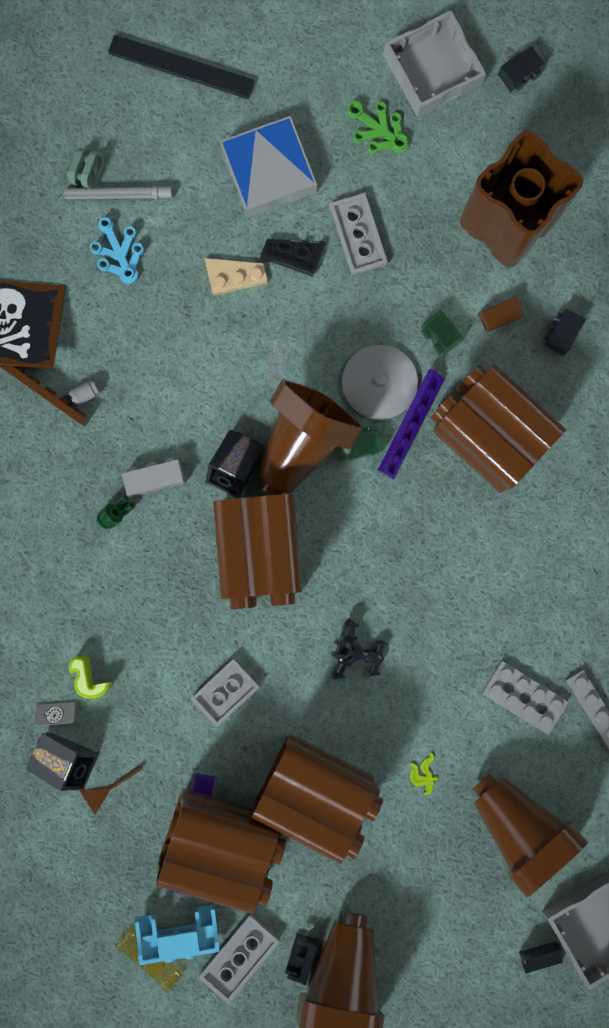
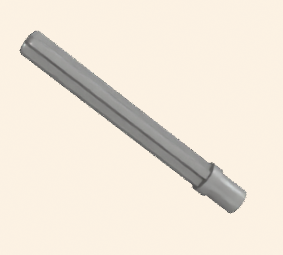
(119, 192)

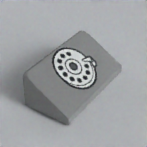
(55, 713)

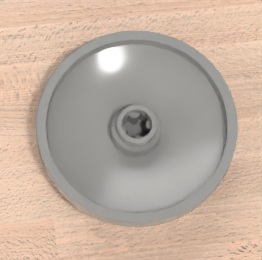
(379, 382)

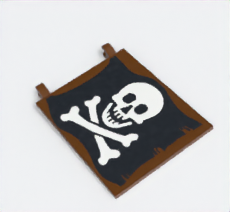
(30, 323)

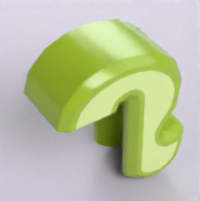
(84, 681)

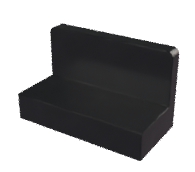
(541, 957)

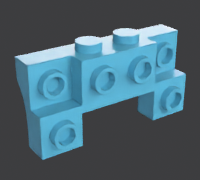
(177, 941)

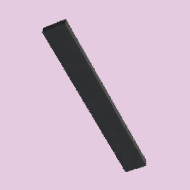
(181, 67)

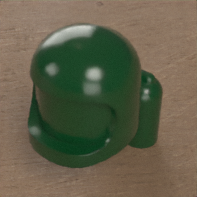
(113, 513)

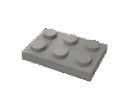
(225, 692)

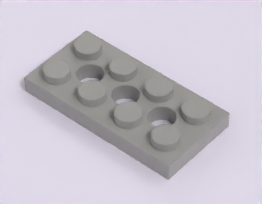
(365, 223)
(538, 694)
(241, 972)

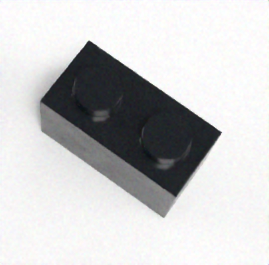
(521, 69)
(564, 332)

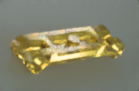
(156, 969)

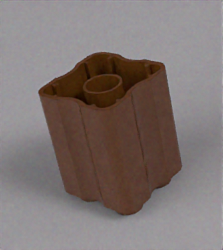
(519, 198)
(496, 427)
(257, 550)
(317, 800)
(218, 853)

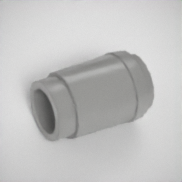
(83, 393)

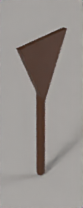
(95, 797)

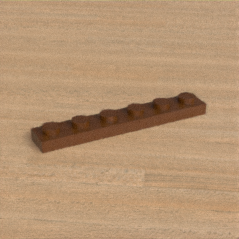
(47, 394)

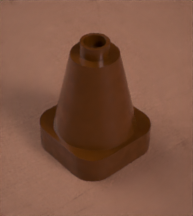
(303, 436)
(526, 833)
(344, 980)

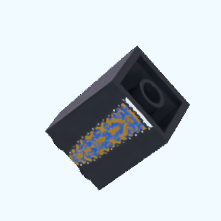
(233, 463)
(62, 762)

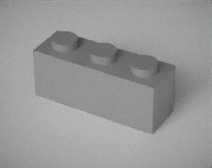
(153, 477)

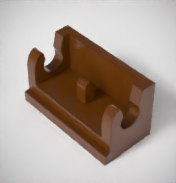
(501, 314)

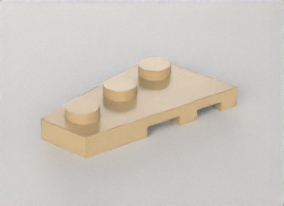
(234, 275)

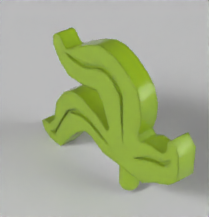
(427, 780)

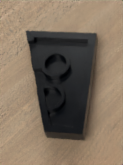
(294, 255)

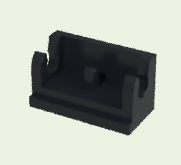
(301, 959)

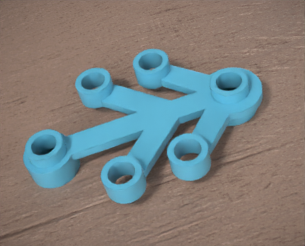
(119, 252)

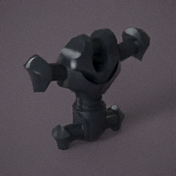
(349, 651)

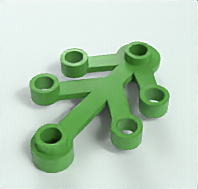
(379, 129)

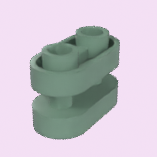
(85, 168)

